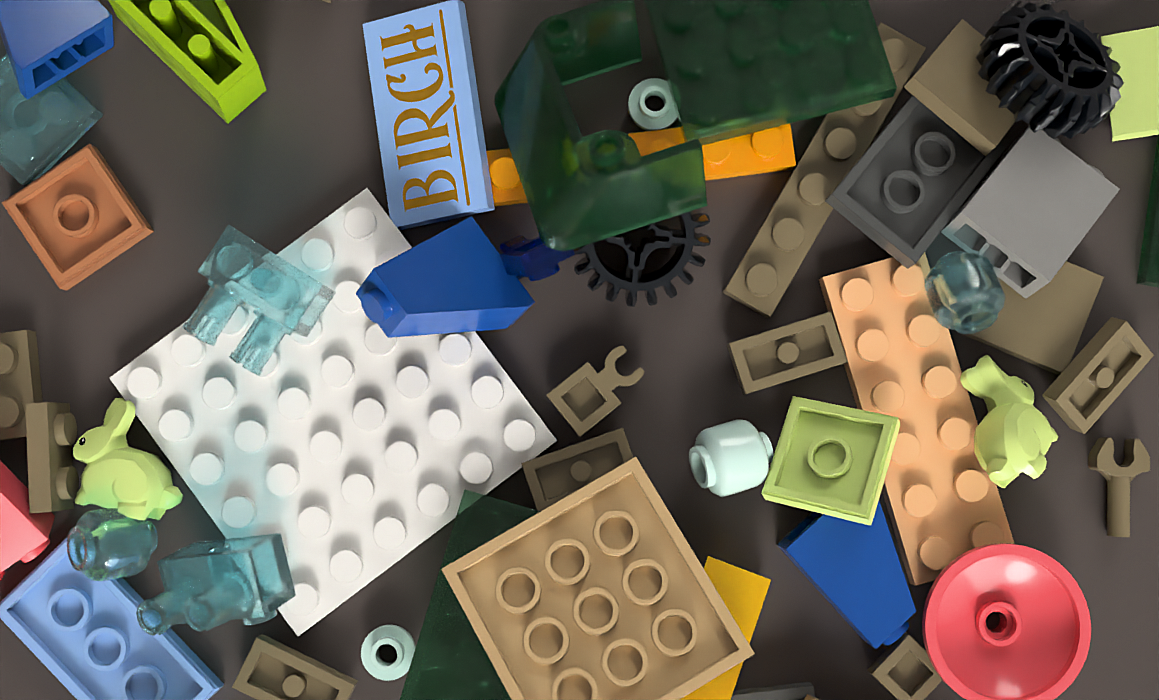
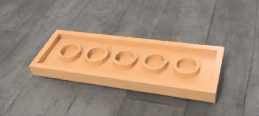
(910, 370)

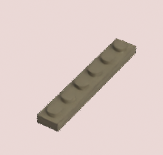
(801, 205)

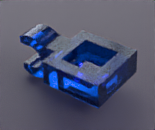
(531, 258)

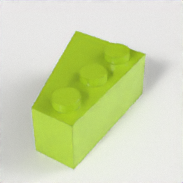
(200, 46)

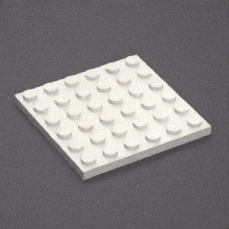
(345, 434)

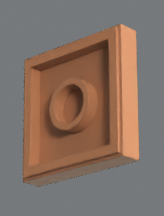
(77, 217)

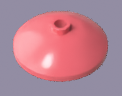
(1040, 629)

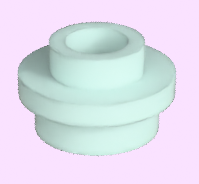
(646, 118)
(400, 640)

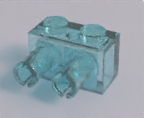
(253, 275)
(220, 583)

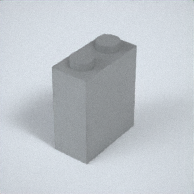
(1031, 211)

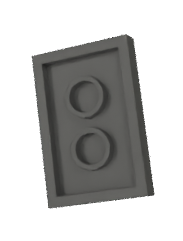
(911, 182)

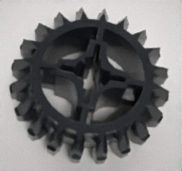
(1049, 70)
(633, 278)

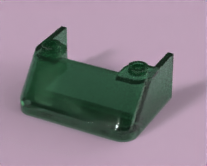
(596, 182)

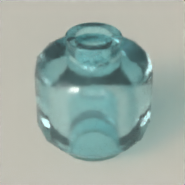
(964, 292)
(110, 544)

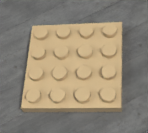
(598, 600)

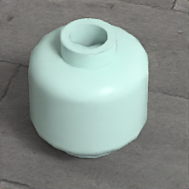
(731, 457)

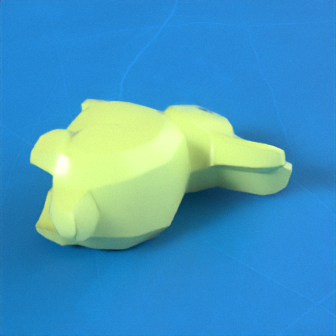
(1013, 432)
(120, 474)

